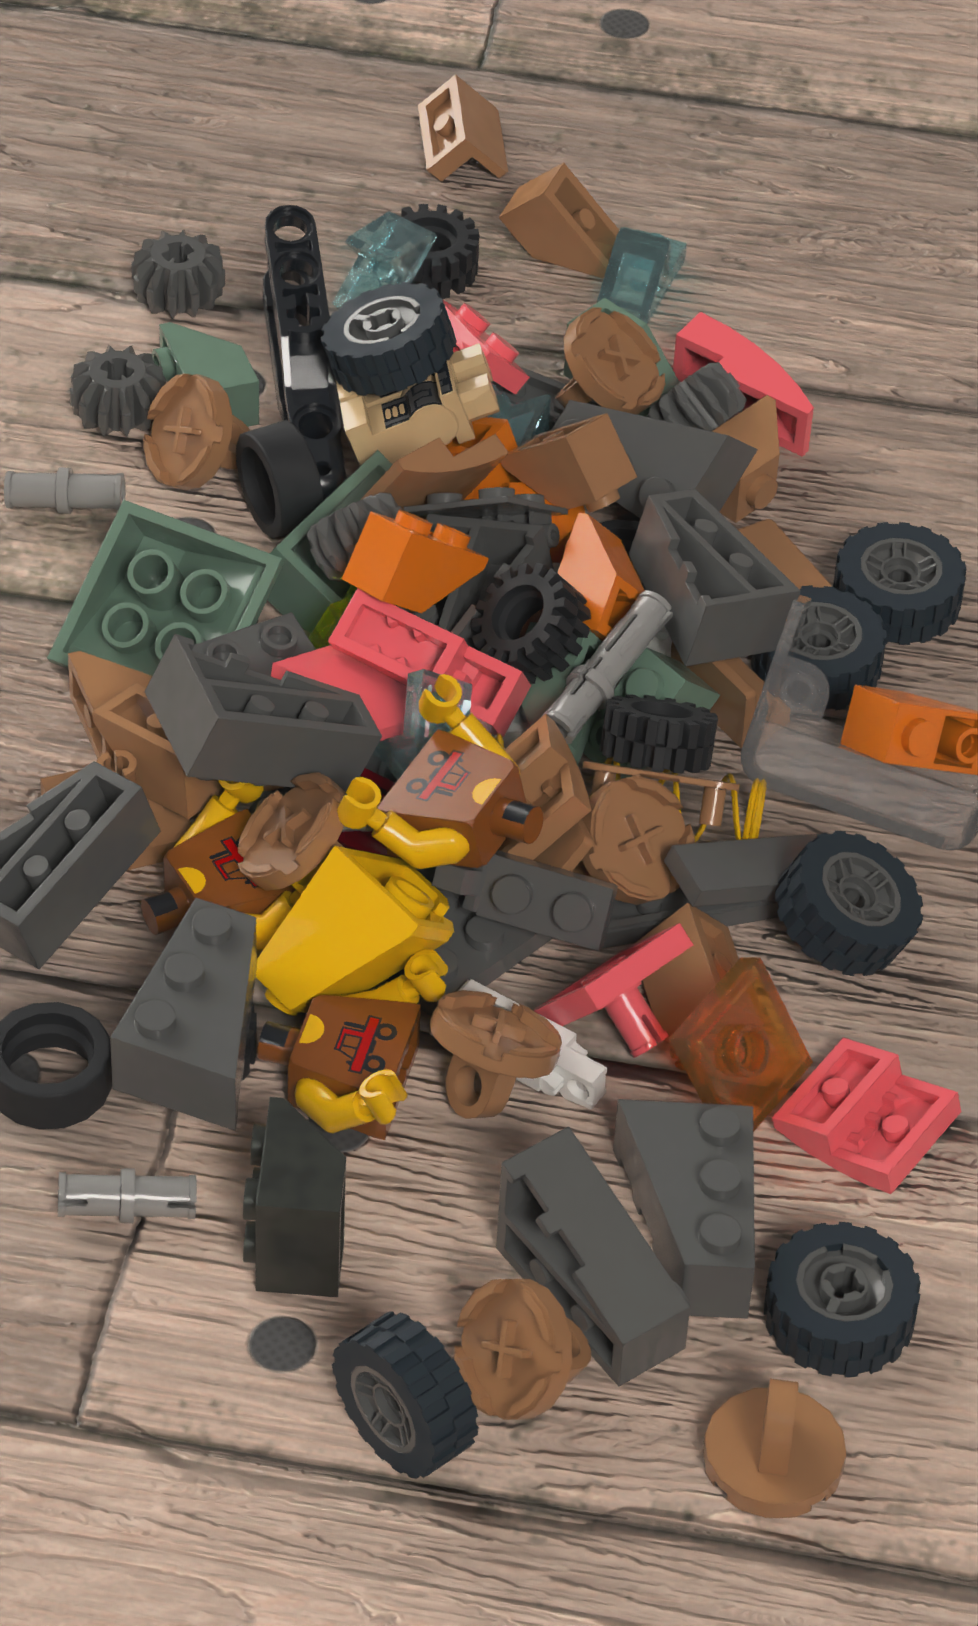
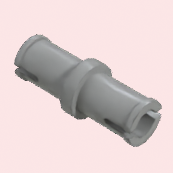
(64, 490)
(127, 1195)

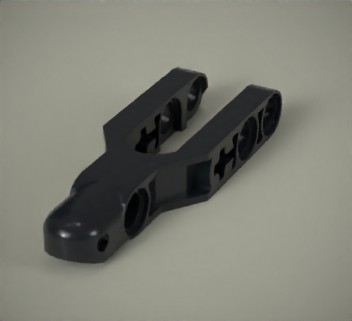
(299, 363)

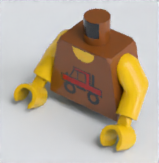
(452, 799)
(207, 868)
(356, 1049)

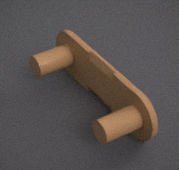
(713, 793)

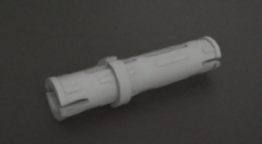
(594, 682)

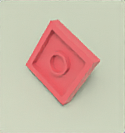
(615, 989)

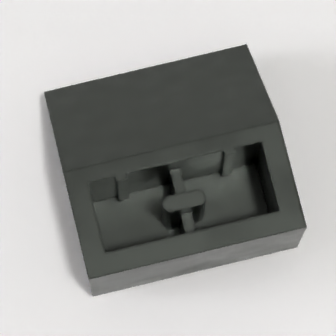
(295, 1206)

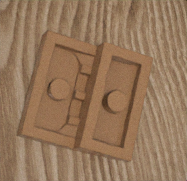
(435, 470)
(550, 782)

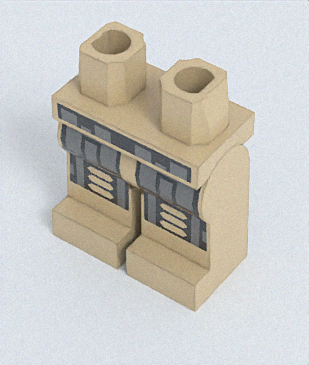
(423, 412)

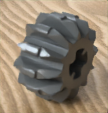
(178, 274)
(115, 390)
(701, 399)
(337, 534)

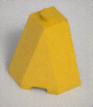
(351, 929)

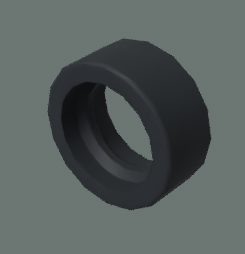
(278, 477)
(54, 1103)

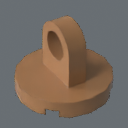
(611, 363)
(191, 432)
(291, 832)
(632, 833)
(495, 1045)
(518, 1348)
(774, 1451)

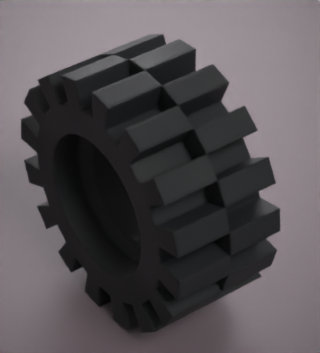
(454, 254)
(512, 607)
(658, 734)

